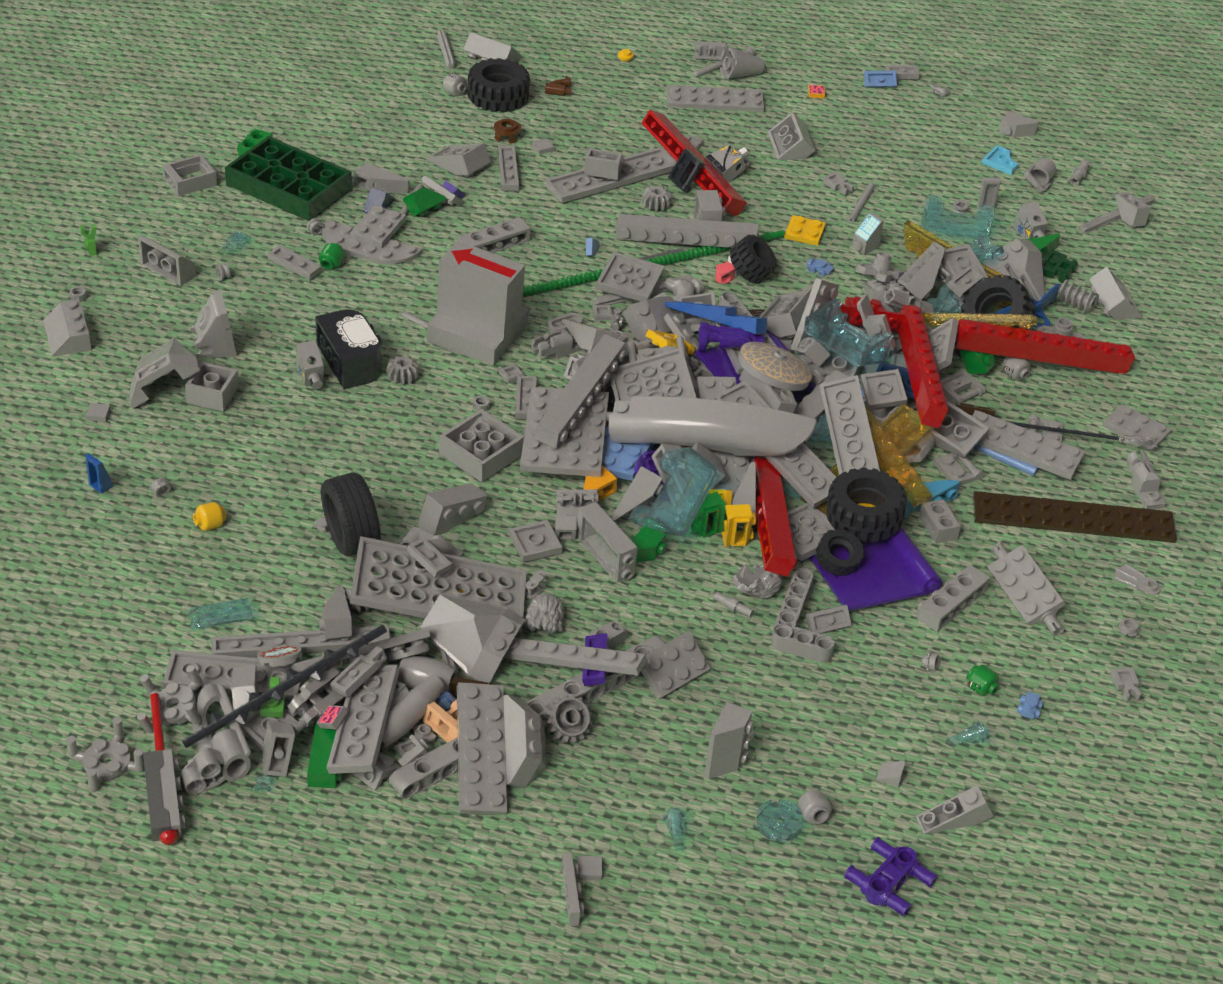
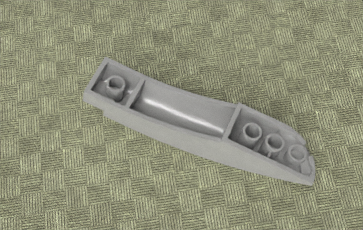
(713, 423)

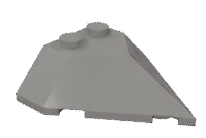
(1023, 259)

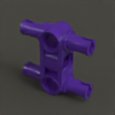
(893, 873)

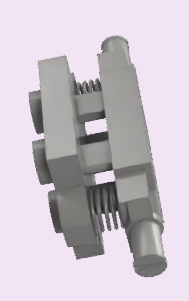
(314, 693)

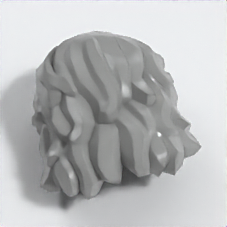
(757, 583)
(545, 612)

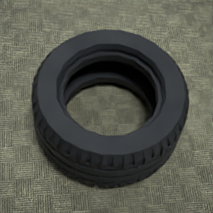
(349, 511)

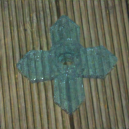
(944, 302)

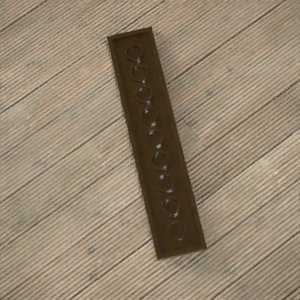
(1074, 517)

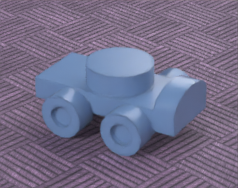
(819, 265)
(1030, 703)

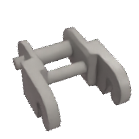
(534, 583)

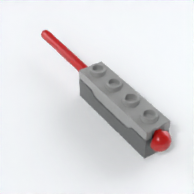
(162, 784)

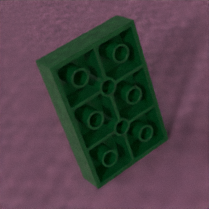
(288, 178)

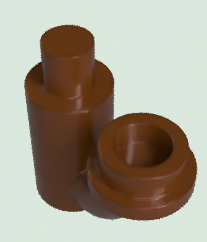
(559, 87)

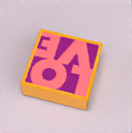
(816, 91)

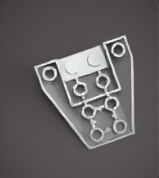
(159, 363)

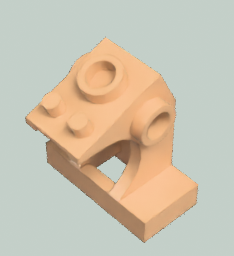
(442, 721)

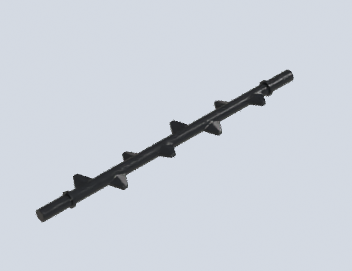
(292, 678)

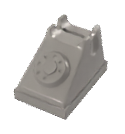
(214, 329)

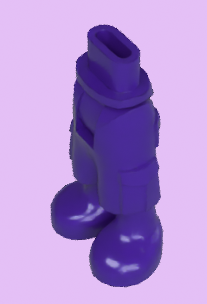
(726, 336)

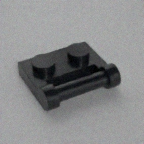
(683, 167)

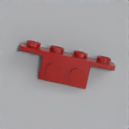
(854, 317)

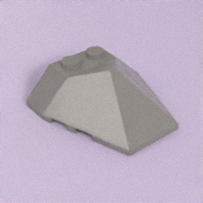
(472, 634)

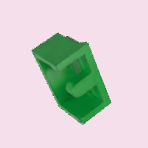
(716, 506)

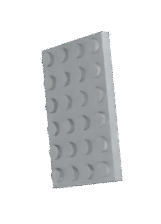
(583, 447)

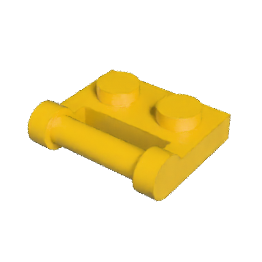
(667, 339)

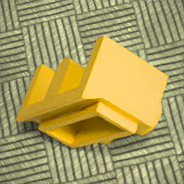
(738, 514)

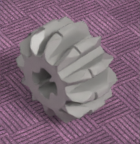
(656, 198)
(402, 369)

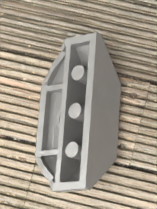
(523, 742)

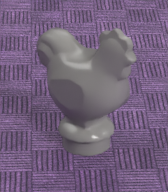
(683, 287)

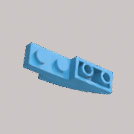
(940, 490)

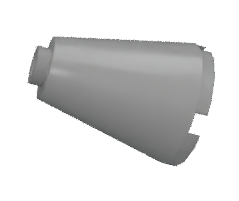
(740, 64)

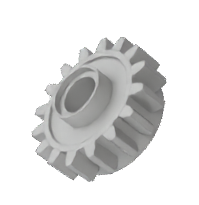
(557, 721)

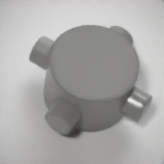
(321, 525)

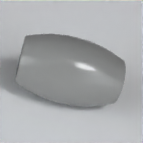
(417, 669)

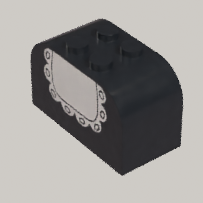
(349, 347)

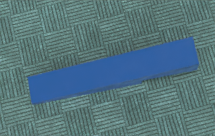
(721, 314)

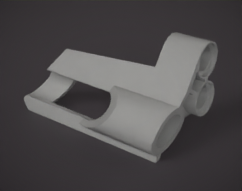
(219, 755)

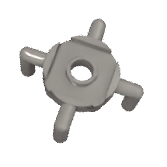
(170, 695)
(101, 749)

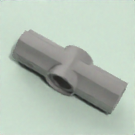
(898, 299)

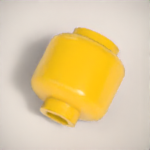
(209, 516)

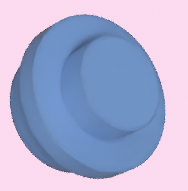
(445, 700)

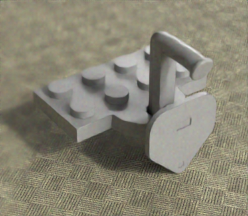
(821, 293)

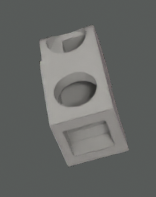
(614, 631)

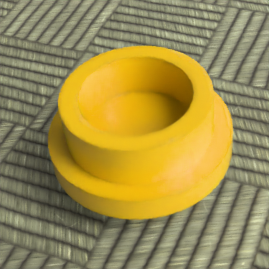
(625, 55)

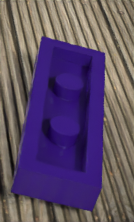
(595, 677)

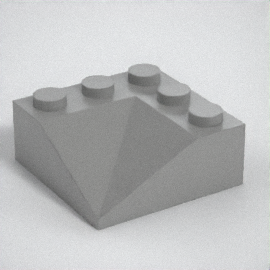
(481, 445)

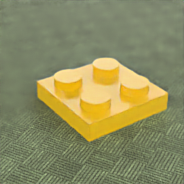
(805, 230)

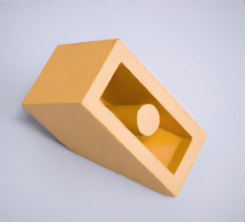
(605, 485)

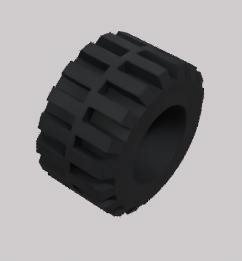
(753, 258)

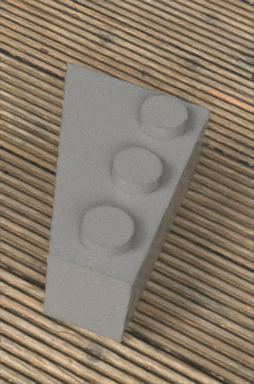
(450, 508)

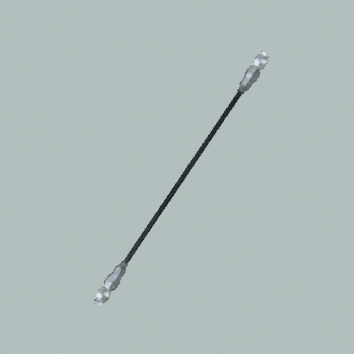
(1135, 440)

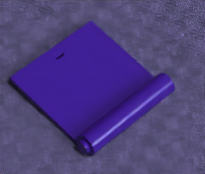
(886, 574)

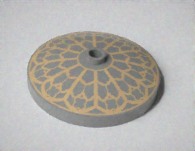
(774, 366)

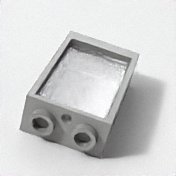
(606, 542)

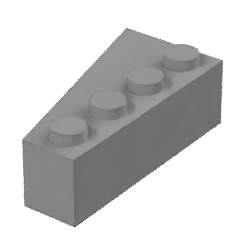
(774, 397)

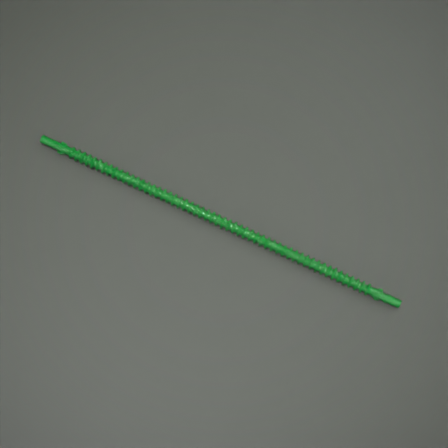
(662, 260)

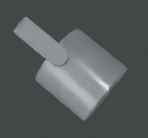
(1040, 174)
(920, 451)

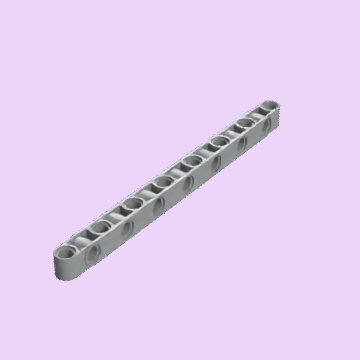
(444, 760)

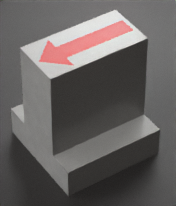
(478, 303)

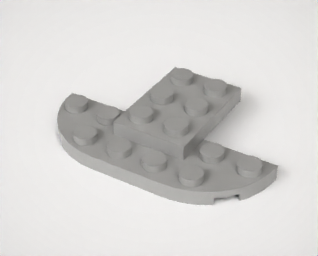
(372, 236)

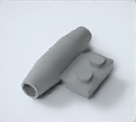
(409, 707)

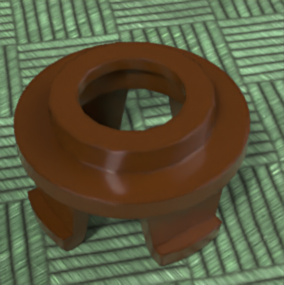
(501, 129)

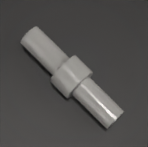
(733, 604)

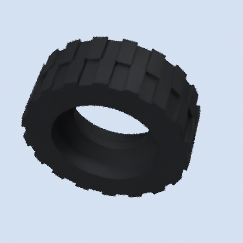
(833, 564)

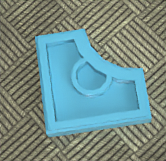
(1000, 159)

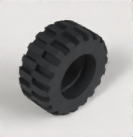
(498, 85)
(998, 290)
(871, 488)

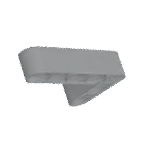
(787, 635)

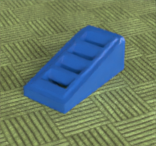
(97, 474)

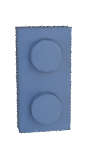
(880, 79)

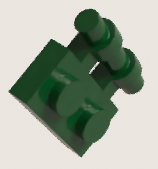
(1052, 266)

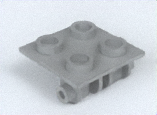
(709, 50)
(571, 500)

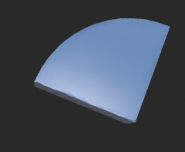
(591, 246)

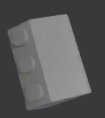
(487, 48)
(791, 139)
(165, 261)
(1114, 296)
(67, 329)
(729, 741)

